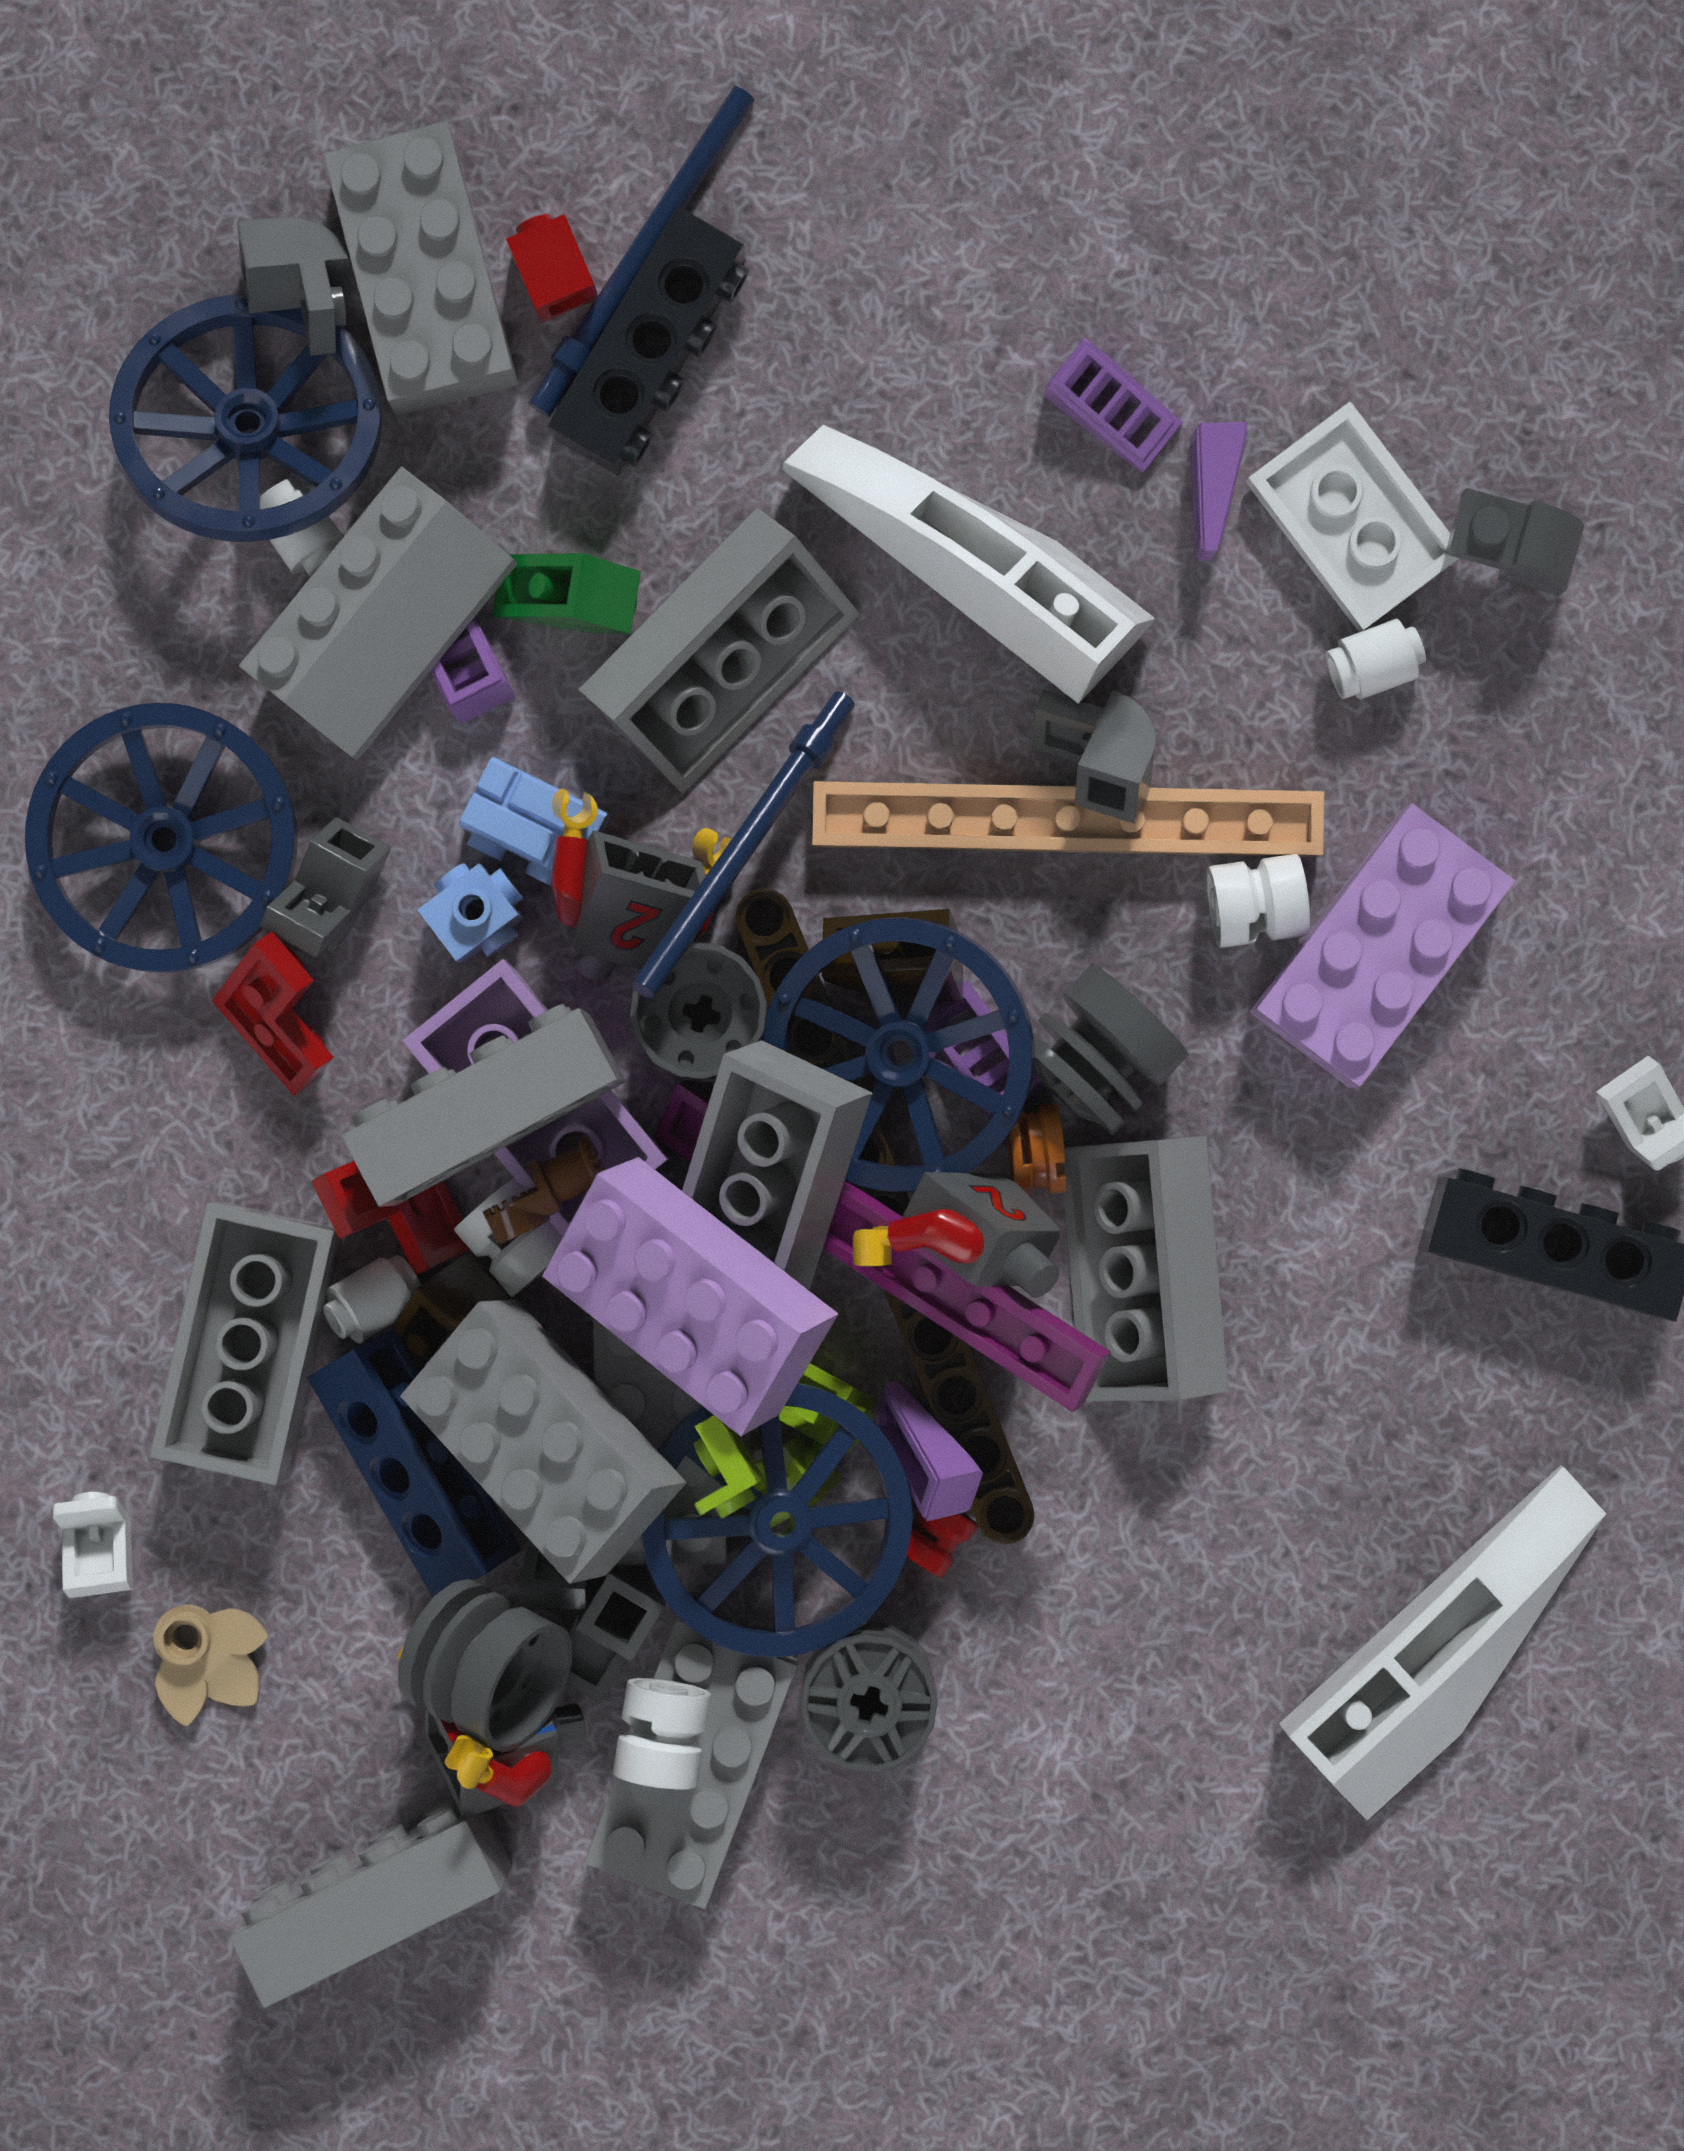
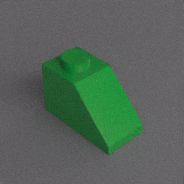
(569, 593)

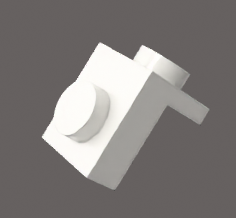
(1646, 1113)
(94, 1545)

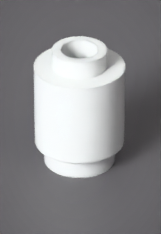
(305, 548)
(1375, 660)
(370, 1298)

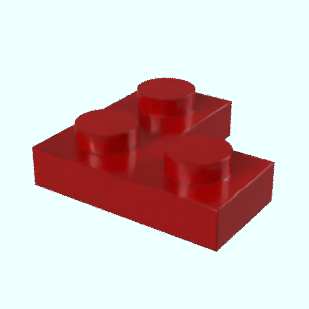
(260, 1006)
(420, 1223)

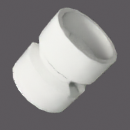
(1258, 901)
(520, 1261)
(660, 1741)

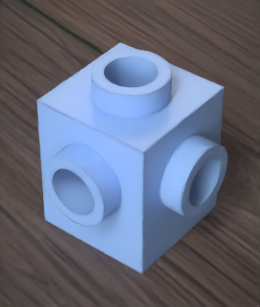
(449, 911)

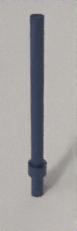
(574, 350)
(808, 752)

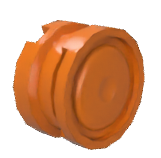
(1042, 1148)

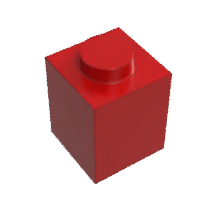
(551, 266)

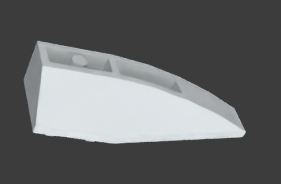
(984, 563)
(1444, 1651)

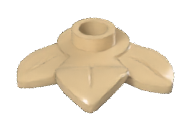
(212, 1668)

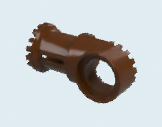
(556, 1182)

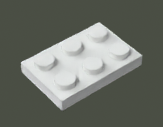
(1354, 517)

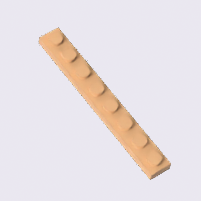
(1050, 822)

